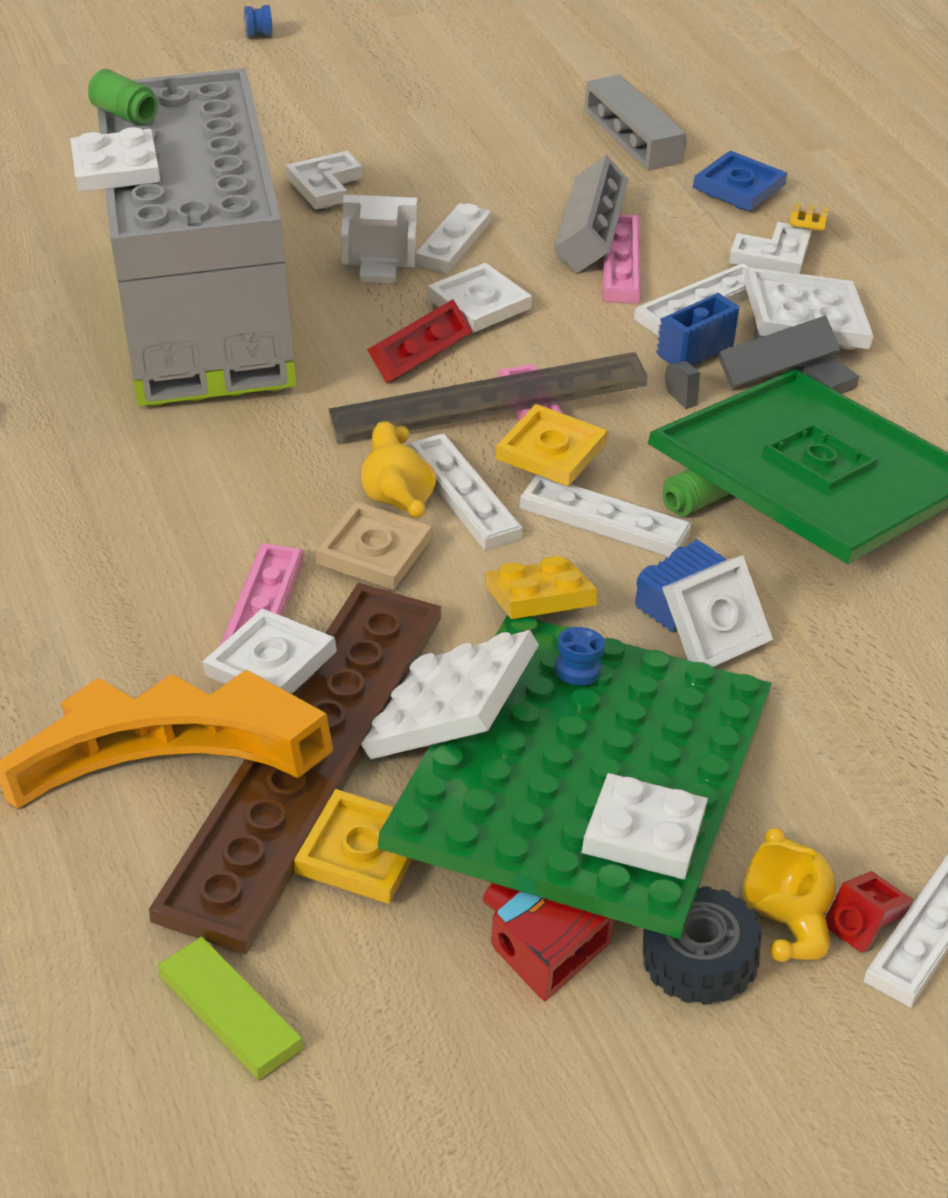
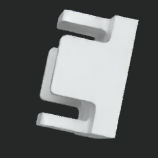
(379, 235)

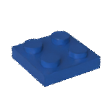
(739, 180)

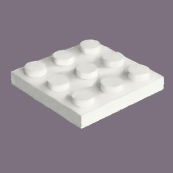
(789, 299)
(450, 694)

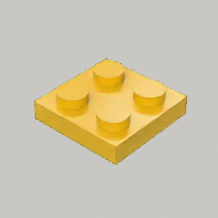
(551, 444)
(540, 587)
(346, 852)

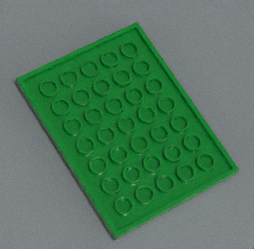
(523, 792)

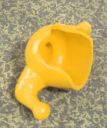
(397, 472)
(793, 889)

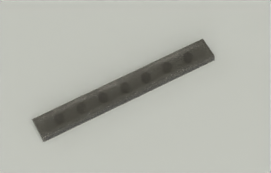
(490, 396)

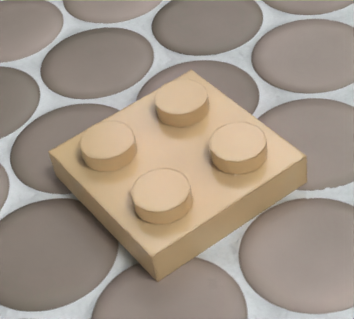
(373, 545)

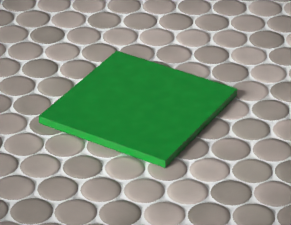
(813, 463)

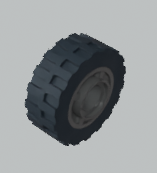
(714, 954)

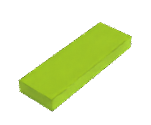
(230, 1008)

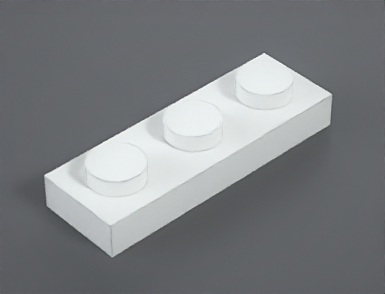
(453, 238)

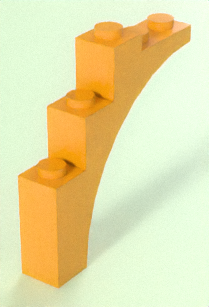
(173, 717)

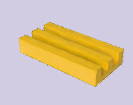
(809, 215)

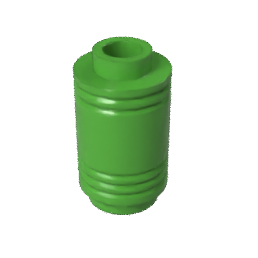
(122, 97)
(690, 492)

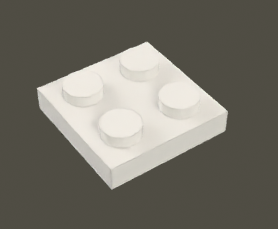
(114, 159)
(481, 296)
(718, 612)
(273, 650)
(645, 825)

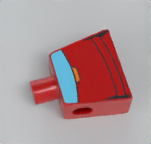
(544, 938)

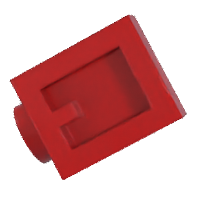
(864, 907)

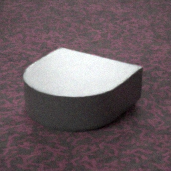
(683, 383)

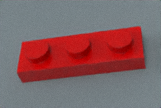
(419, 341)

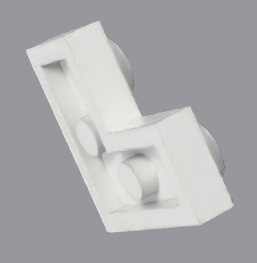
(323, 178)
(781, 253)

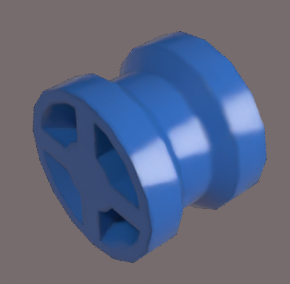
(258, 21)
(579, 655)

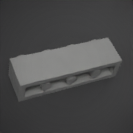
(634, 122)
(591, 214)

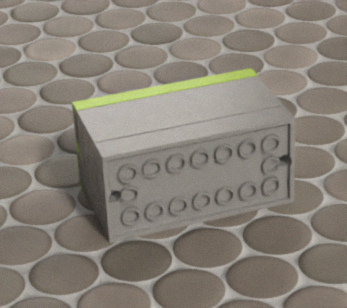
(202, 248)

